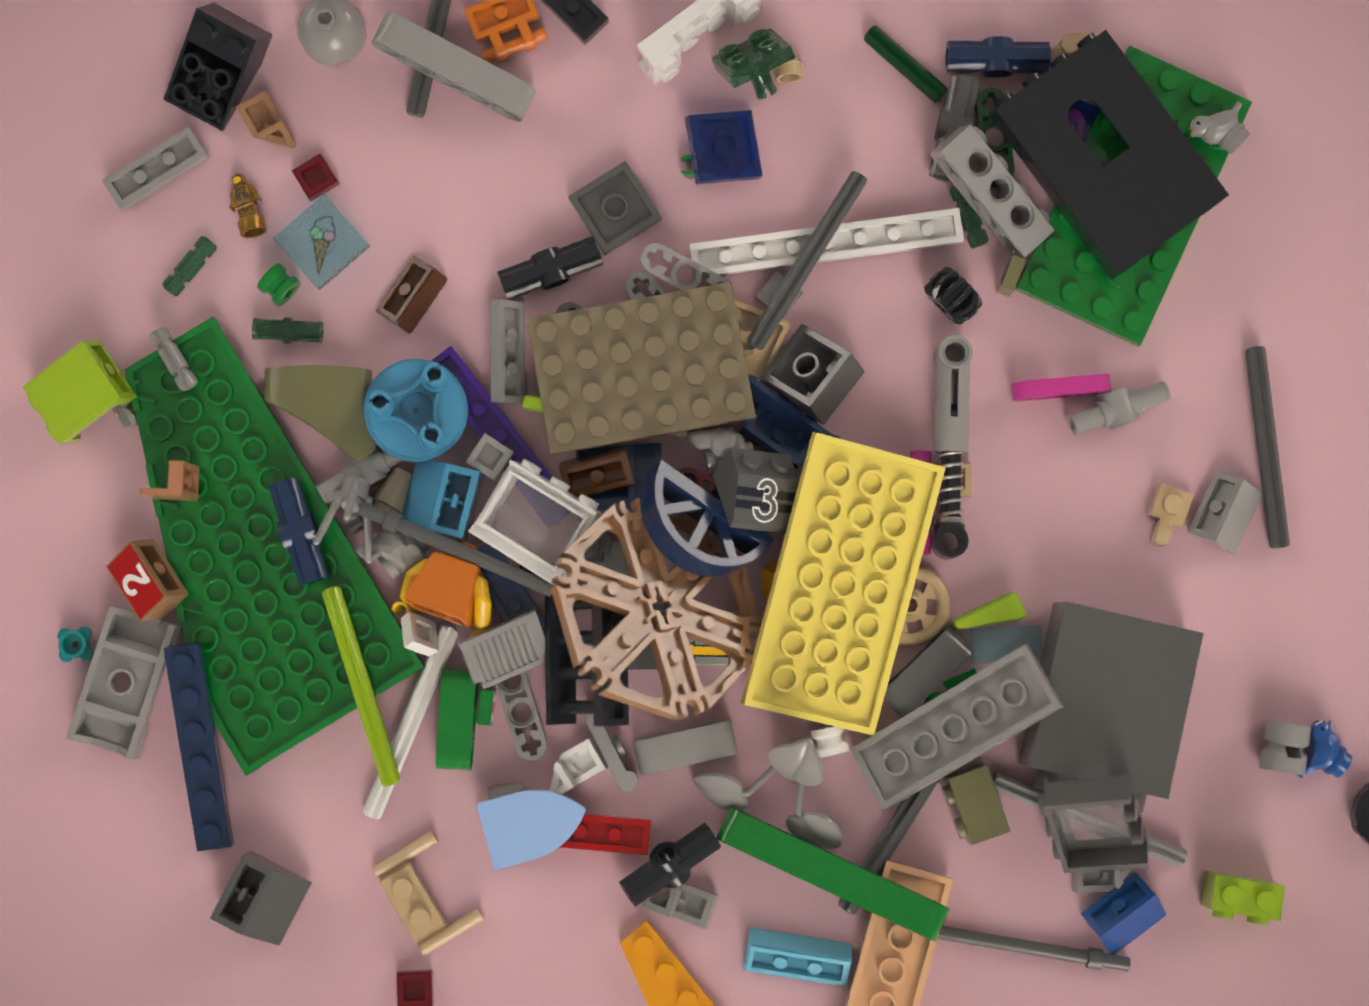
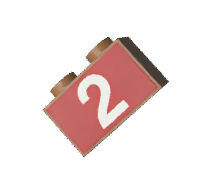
(146, 580)

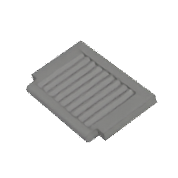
(504, 650)

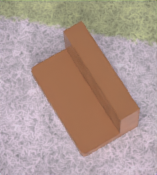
(182, 483)

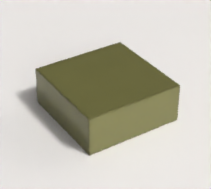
(1011, 275)

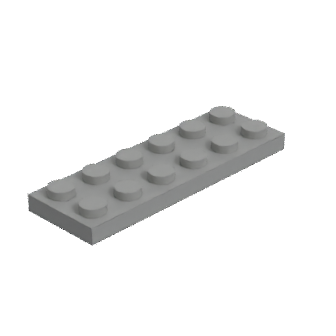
(956, 727)

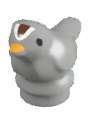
(1220, 129)

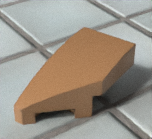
(264, 120)

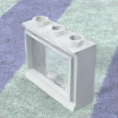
(534, 518)

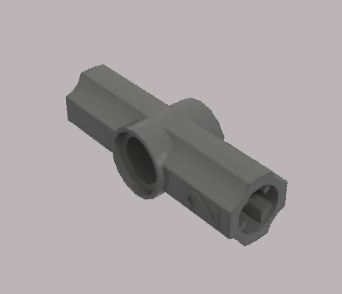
(956, 113)

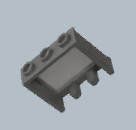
(1095, 823)

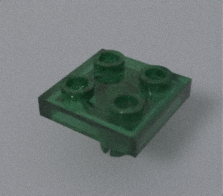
(753, 61)

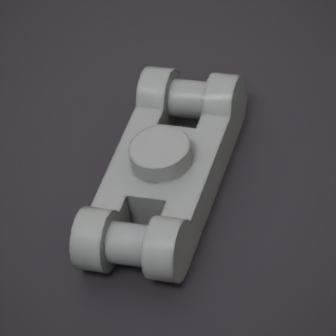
(612, 751)

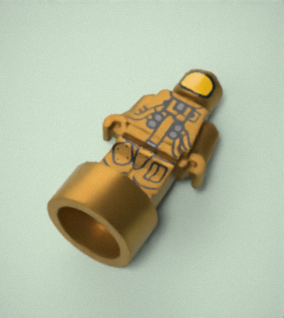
(244, 199)

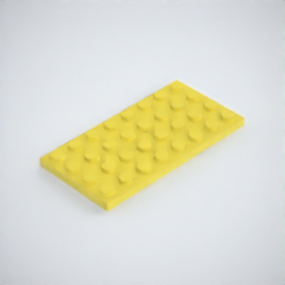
(843, 584)

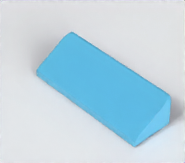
(798, 957)

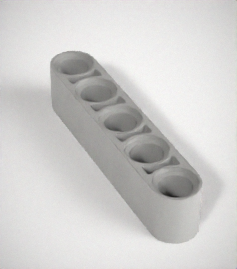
(453, 66)

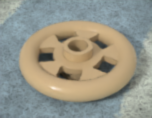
(931, 624)

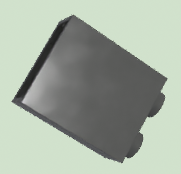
(1121, 695)

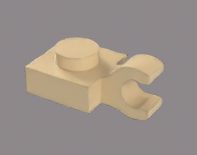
(1169, 509)

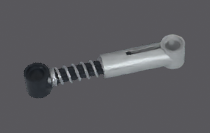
(951, 441)

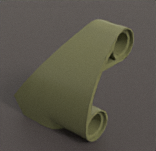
(326, 400)

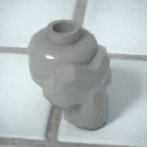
(716, 444)
(396, 552)

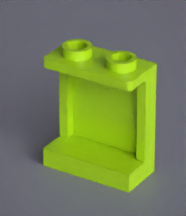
(78, 390)

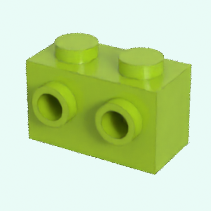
(1242, 895)

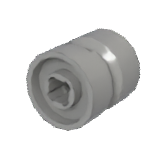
(1285, 747)

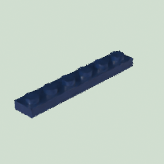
(198, 746)

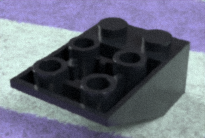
(216, 64)

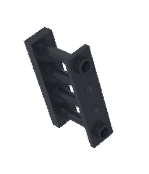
(562, 676)

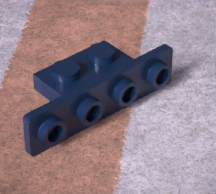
(779, 424)

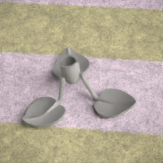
(795, 762)

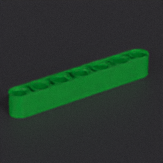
(833, 874)

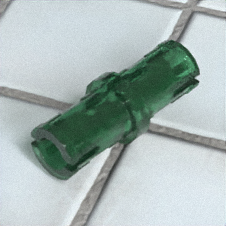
(287, 330)

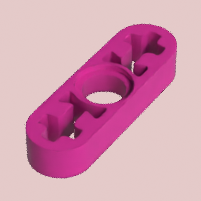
(1061, 387)

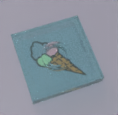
(321, 242)

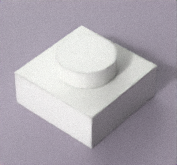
(419, 634)

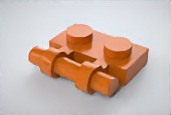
(497, 17)

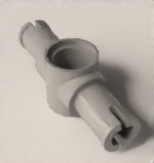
(1119, 407)
(371, 468)

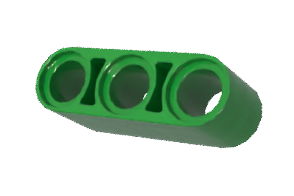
(456, 720)

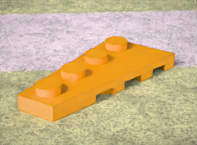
(659, 971)

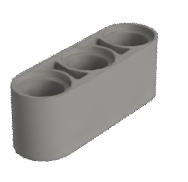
(685, 747)

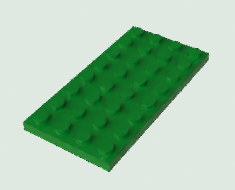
(1061, 266)

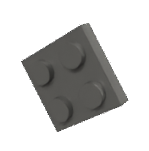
(615, 208)

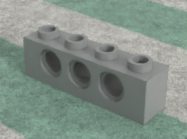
(953, 159)

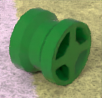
(278, 284)

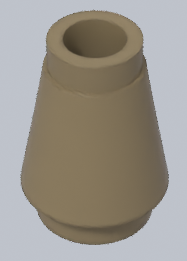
(393, 491)

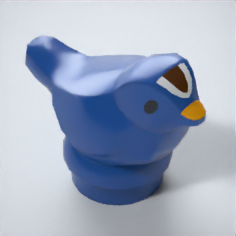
(1326, 751)

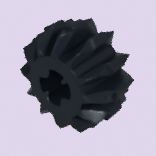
(953, 295)

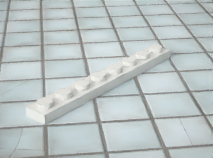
(848, 242)

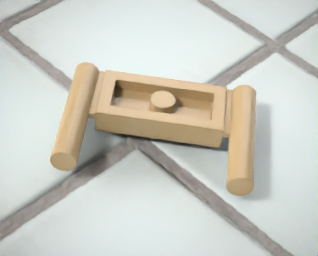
(414, 901)

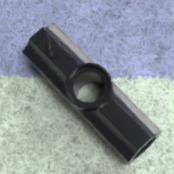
(550, 268)
(670, 864)

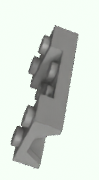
(115, 717)

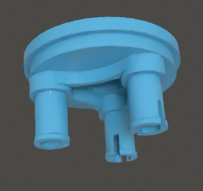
(415, 410)

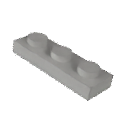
(155, 169)
(507, 351)

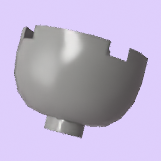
(331, 31)

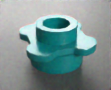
(66, 640)

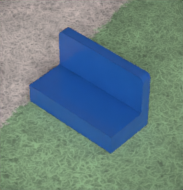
(1124, 913)

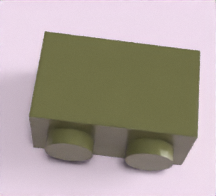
(976, 804)

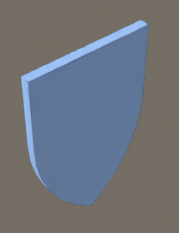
(527, 825)

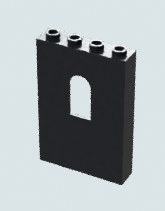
(1140, 194)

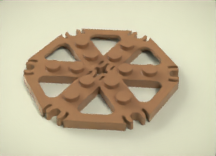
(642, 625)

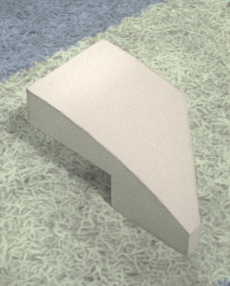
(577, 766)

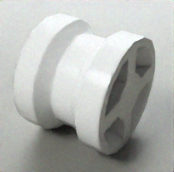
(829, 741)

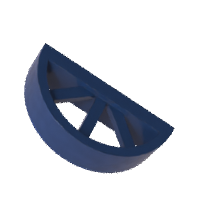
(689, 498)

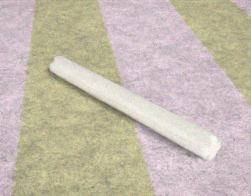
(412, 717)

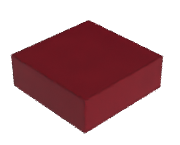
(315, 177)
(415, 988)

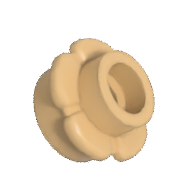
(789, 71)

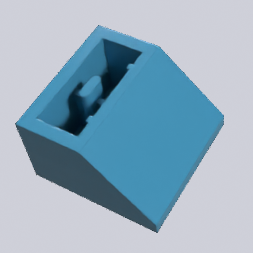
(443, 498)

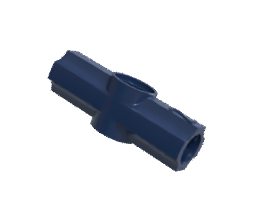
(997, 57)
(297, 531)

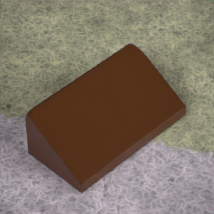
(412, 294)
(598, 472)

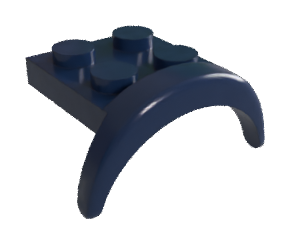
(642, 459)

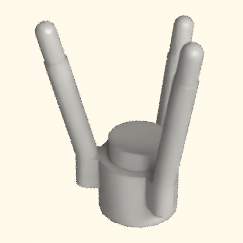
(350, 497)

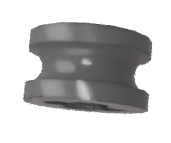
(355, 523)

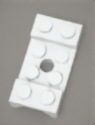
(663, 48)

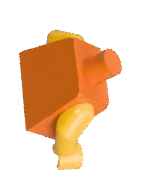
(448, 590)

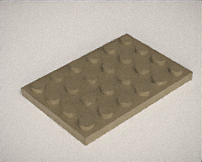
(641, 368)

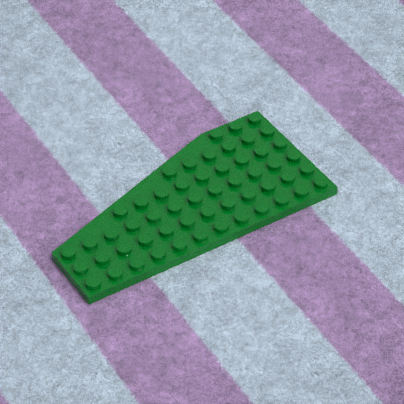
(262, 635)

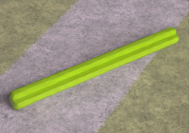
(361, 686)

